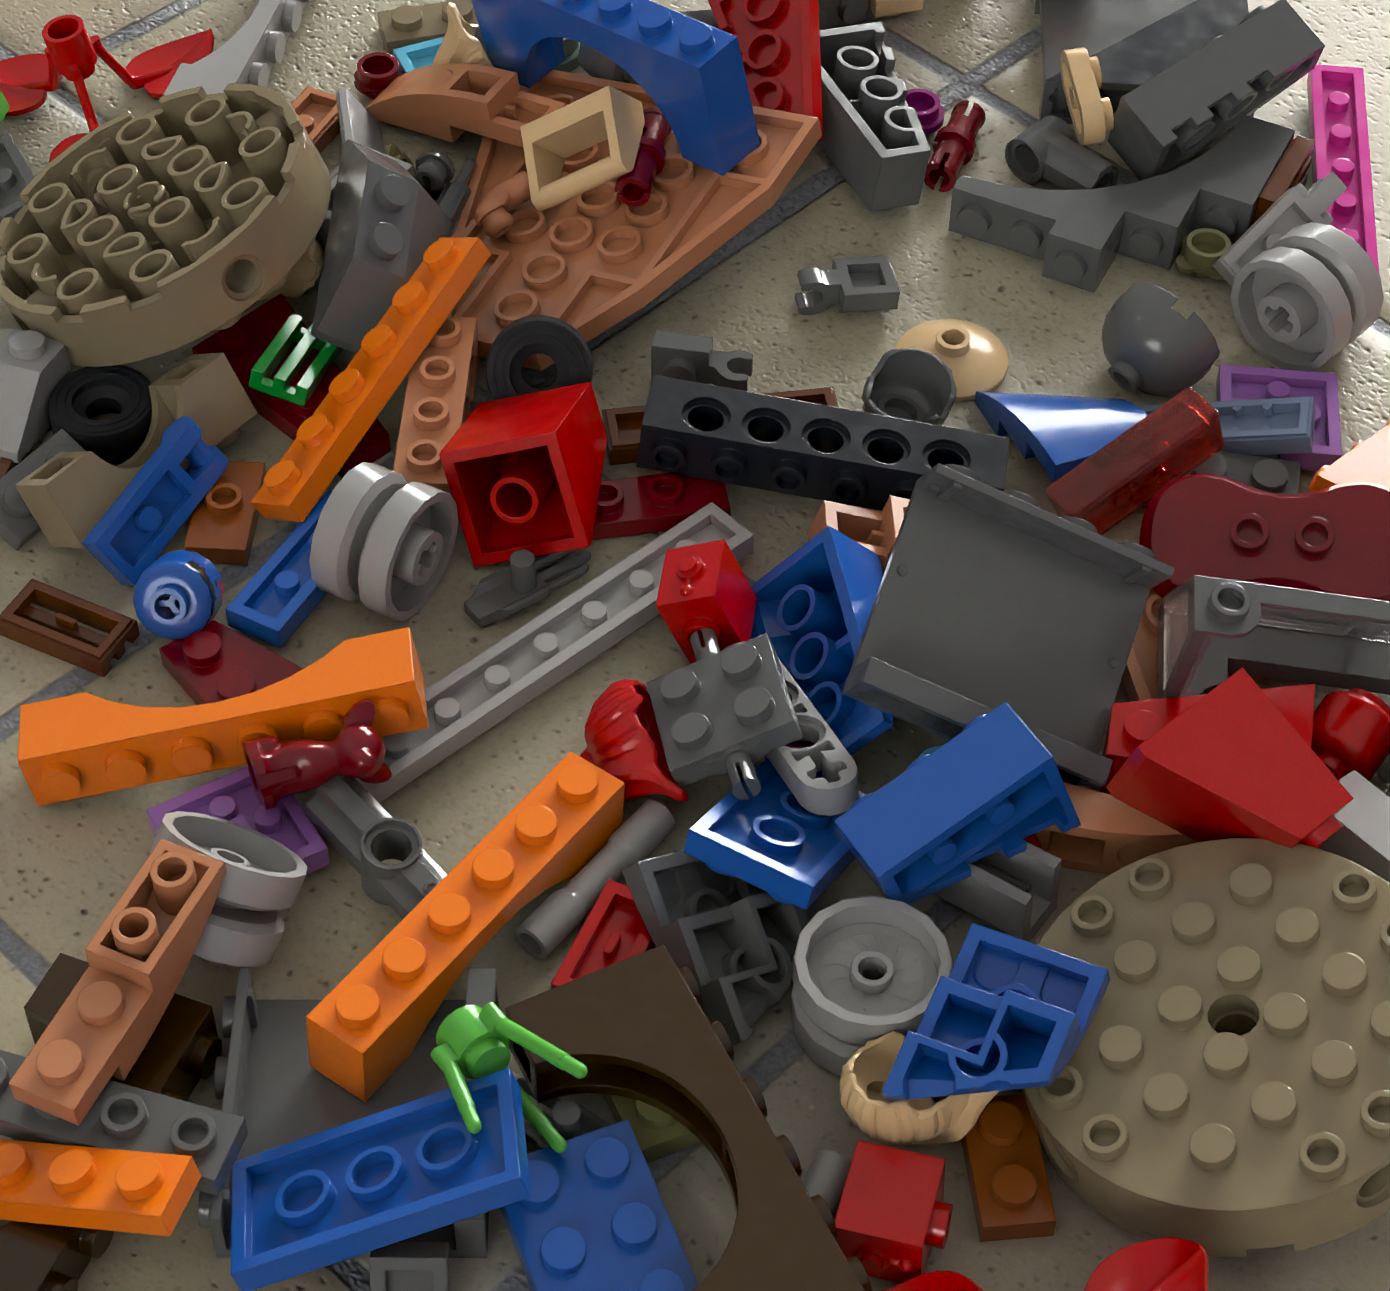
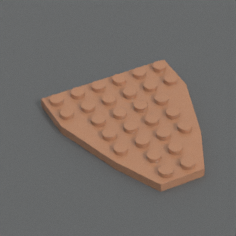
(605, 259)

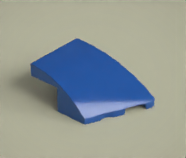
(1057, 427)
(998, 1020)

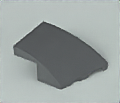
(723, 931)

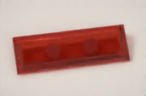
(1140, 462)

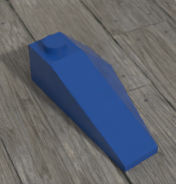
(815, 619)

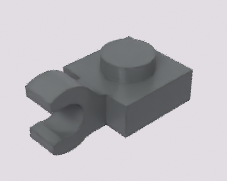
(855, 282)
(694, 360)

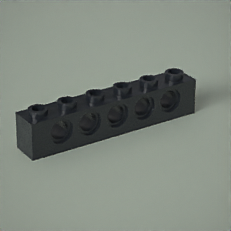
(802, 445)

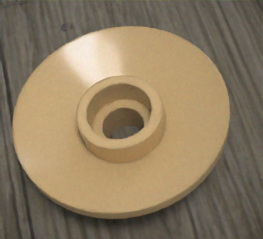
(969, 350)

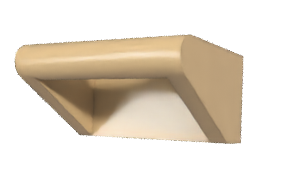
(573, 129)

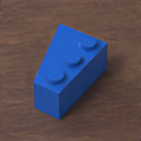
(957, 807)

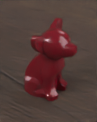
(304, 764)

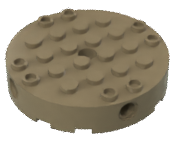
(186, 229)
(1234, 1051)

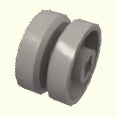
(1307, 297)
(383, 541)
(257, 883)
(862, 974)

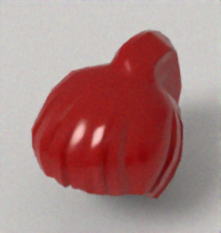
(627, 742)

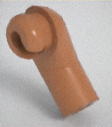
(498, 201)

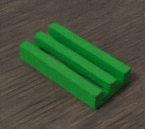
(277, 350)

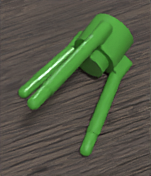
(476, 1044)

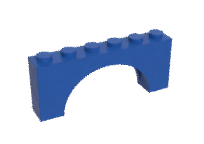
(679, 61)

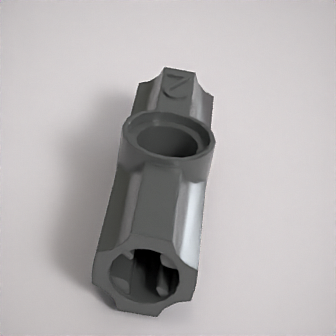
(369, 835)

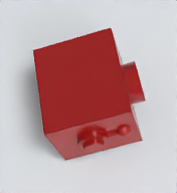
(705, 590)
(893, 1211)

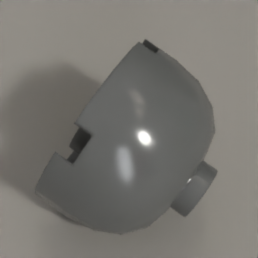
(1154, 344)

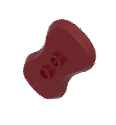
(1305, 541)

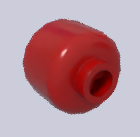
(1352, 732)

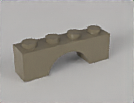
(79, 487)

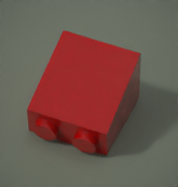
(528, 473)
(1233, 773)

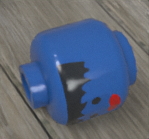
(178, 594)

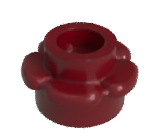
(375, 73)

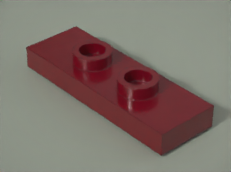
(653, 503)

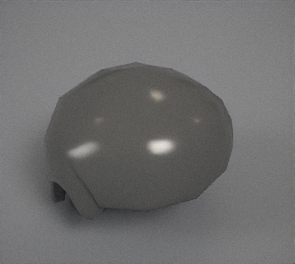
(910, 387)

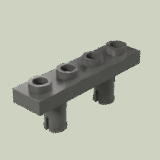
(132, 1121)

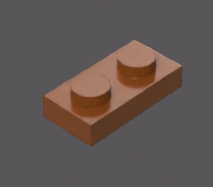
(1008, 1173)

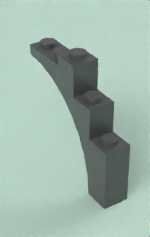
(1145, 220)

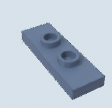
(1265, 425)

